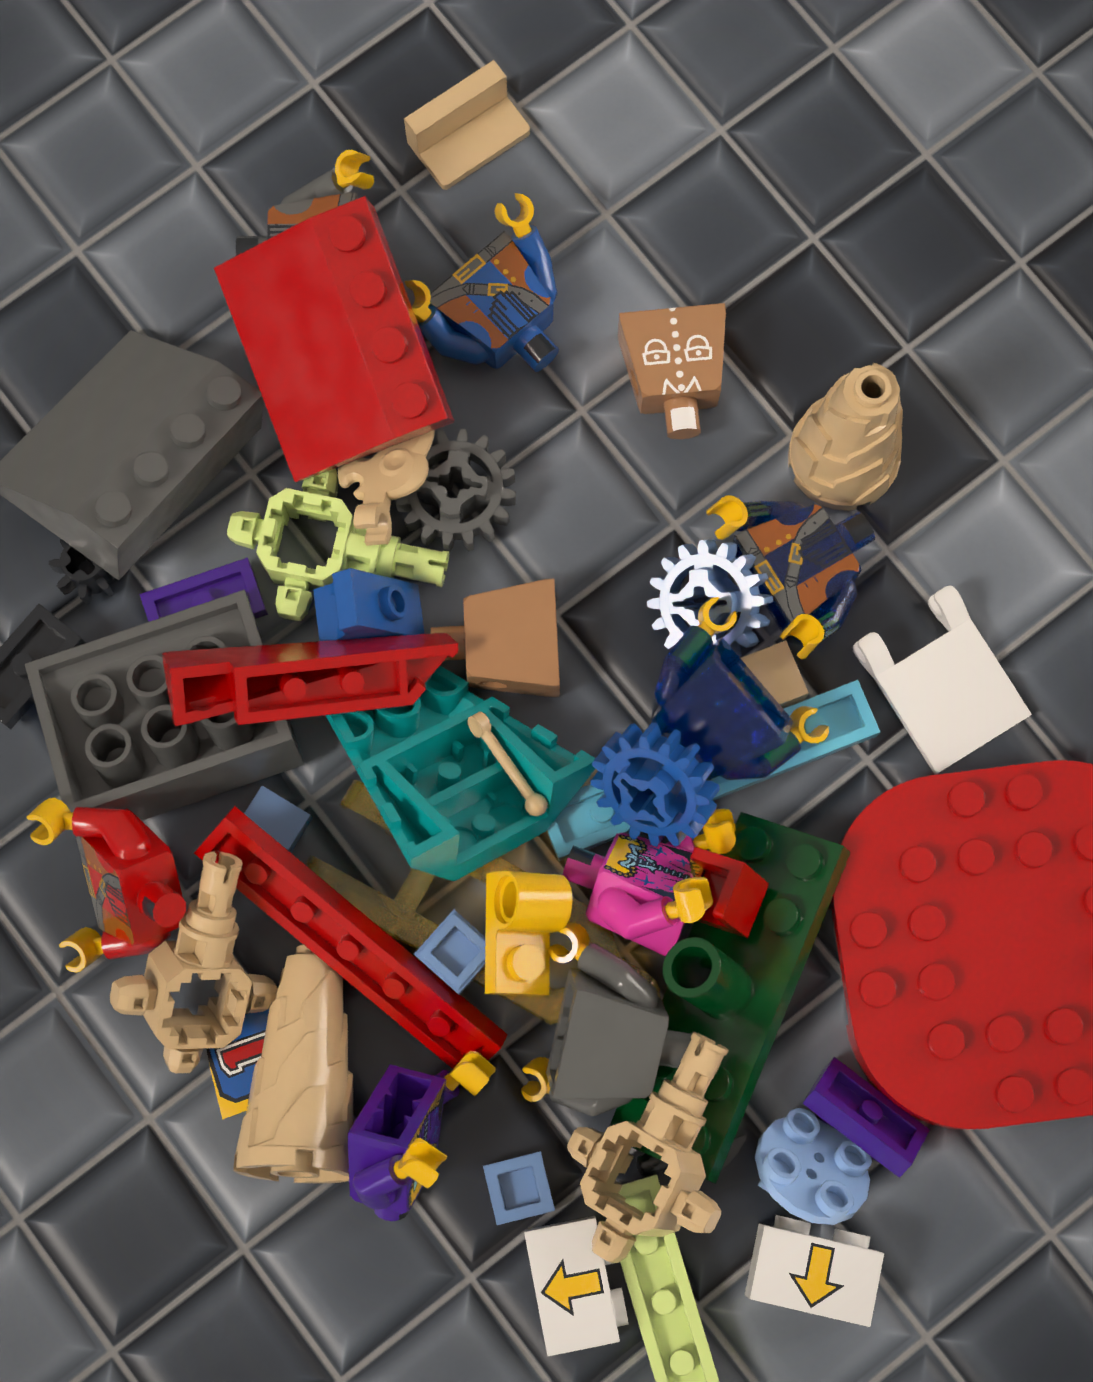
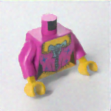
(650, 889)

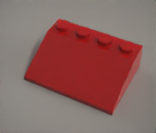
(333, 340)

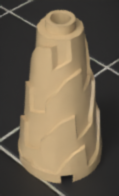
(850, 440)
(301, 1082)

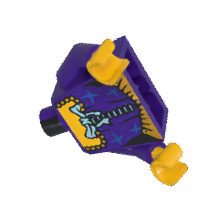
(398, 1134)

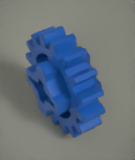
(655, 784)

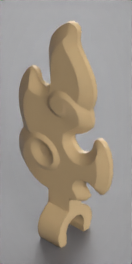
(385, 478)

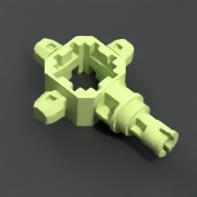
(349, 550)

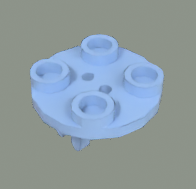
(790, 1154)

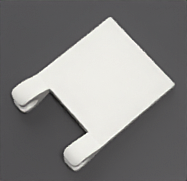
(949, 691)

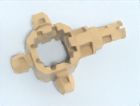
(203, 948)
(668, 1129)

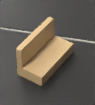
(466, 126)

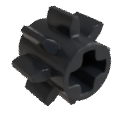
(74, 577)

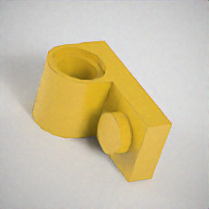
(519, 921)

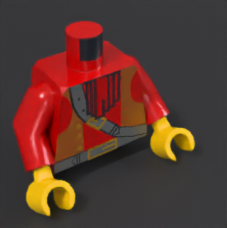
(127, 877)

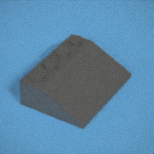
(130, 448)
(114, 726)

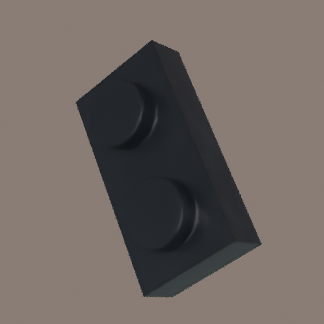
(35, 638)

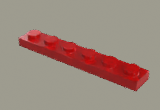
(352, 943)

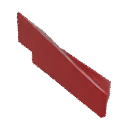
(302, 677)

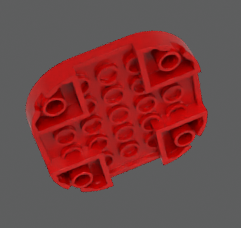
(973, 944)

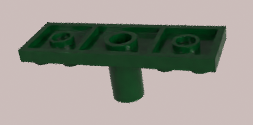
(741, 985)

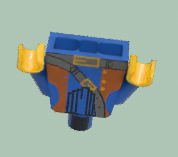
(494, 300)

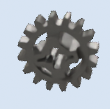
(476, 496)

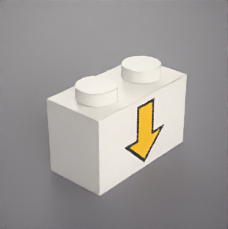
(815, 1273)
(573, 1287)

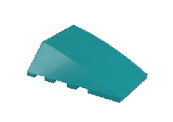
(445, 787)

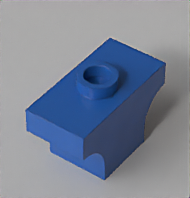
(367, 607)

